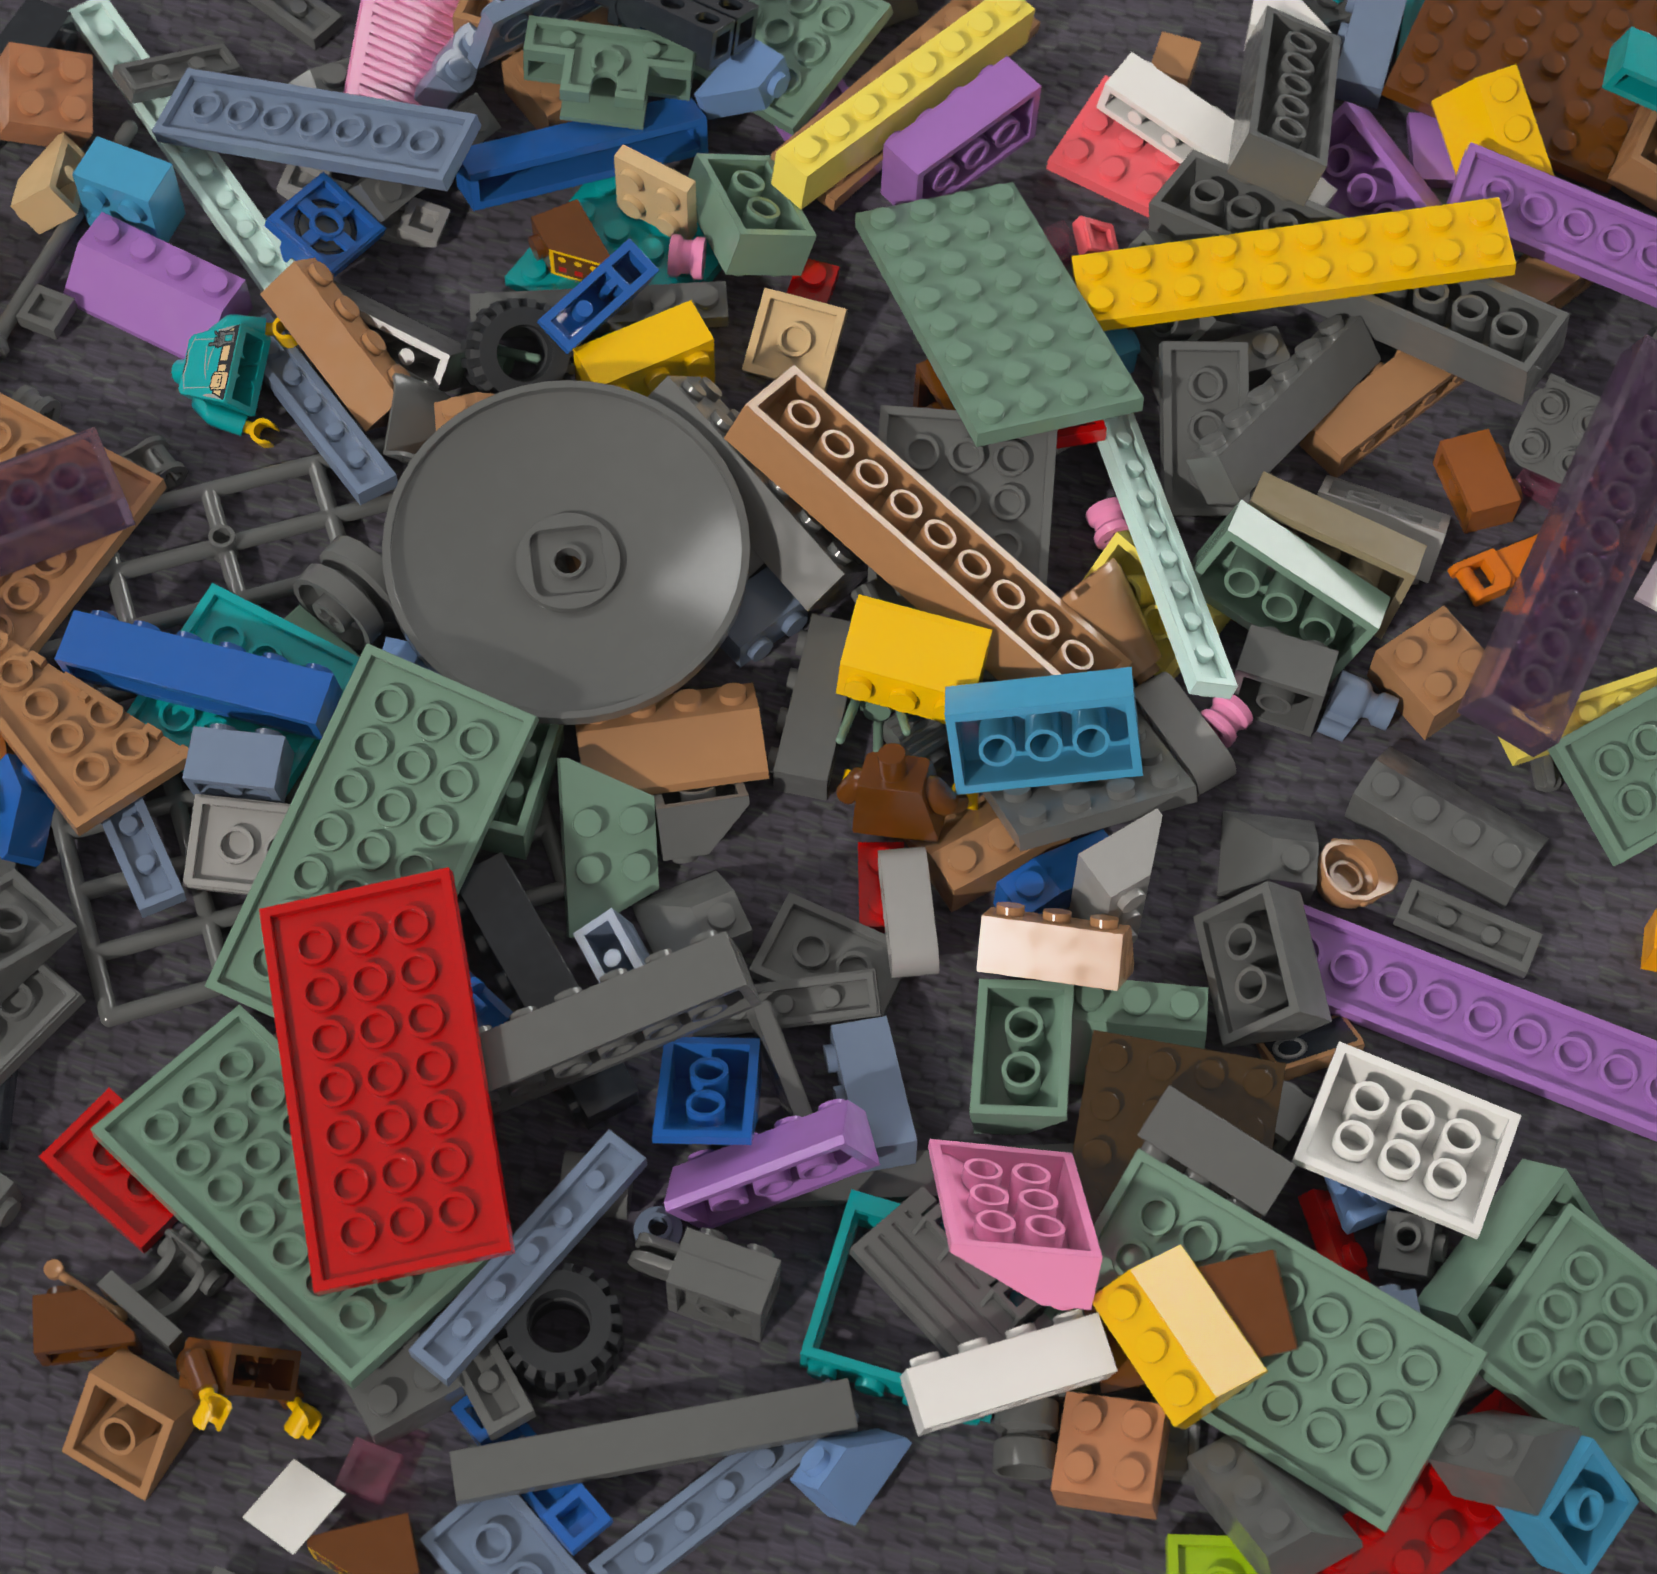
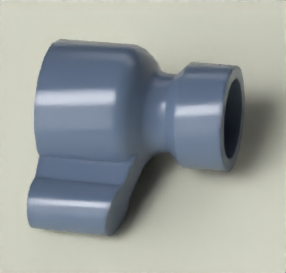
(1354, 699)

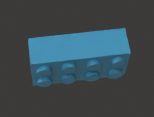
(1043, 731)

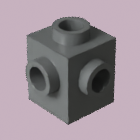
(1415, 1261)

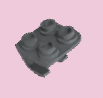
(1552, 428)

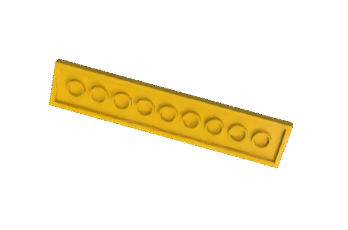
(1296, 264)

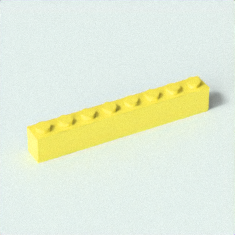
(896, 98)

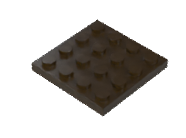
(1128, 1080)

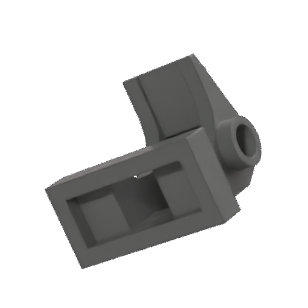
(150, 1307)

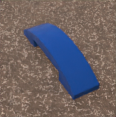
(564, 1510)

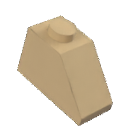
(47, 189)

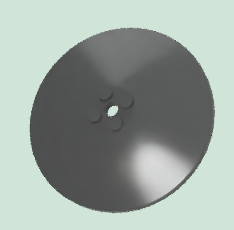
(550, 478)

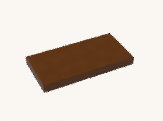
(1254, 1298)

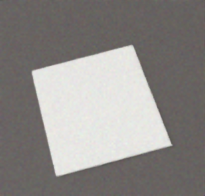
(293, 1506)

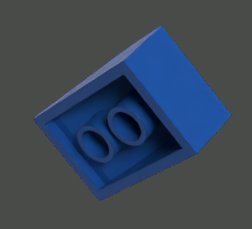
(708, 1091)

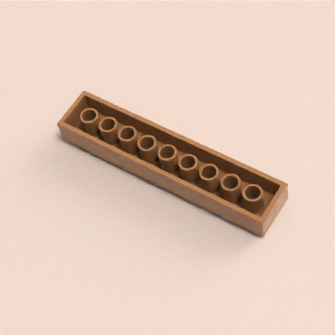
(912, 531)

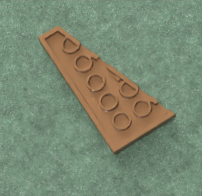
(78, 740)

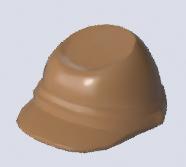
(1354, 873)

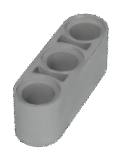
(1184, 732)
(908, 912)

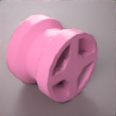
(687, 256)
(1106, 519)
(1227, 718)

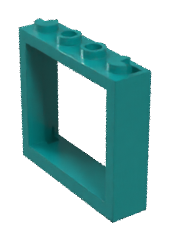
(871, 1380)

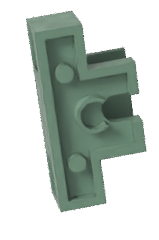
(605, 69)

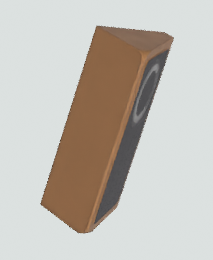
(1313, 1049)

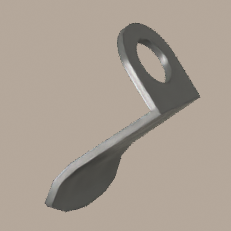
(410, 417)

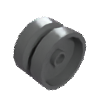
(347, 592)

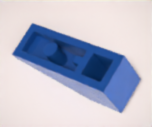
(599, 296)
(1047, 878)

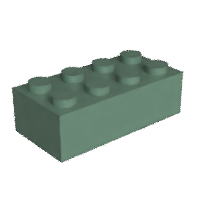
(1279, 581)

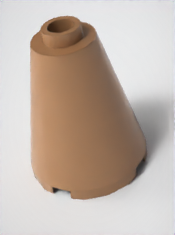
(1112, 609)

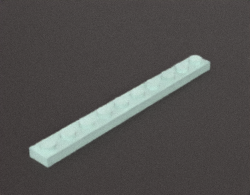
(200, 169)
(1165, 561)

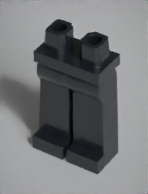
(704, 26)

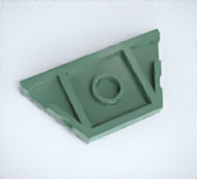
(605, 843)

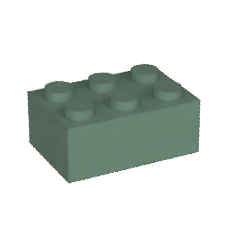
(747, 218)

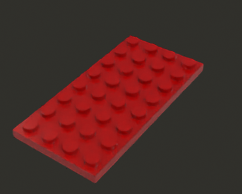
(385, 1082)

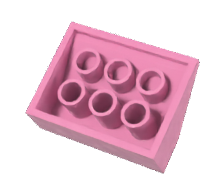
(1019, 1219)

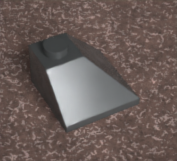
(696, 819)
(1264, 850)
(690, 909)

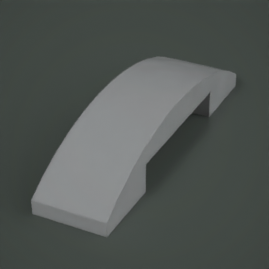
(411, 225)

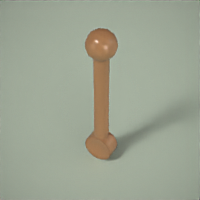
(55, 1270)

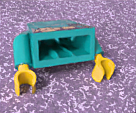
(227, 370)

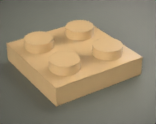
(655, 193)
(795, 333)

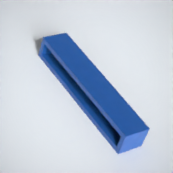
(576, 154)
(199, 673)

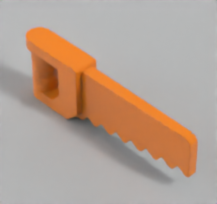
(1499, 567)

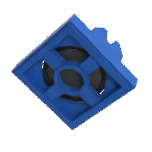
(324, 225)

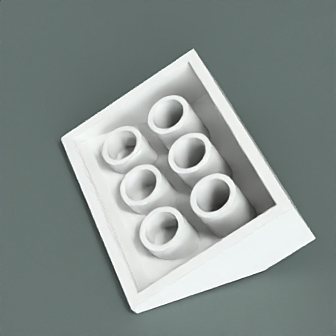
(1407, 1140)

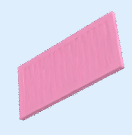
(397, 46)

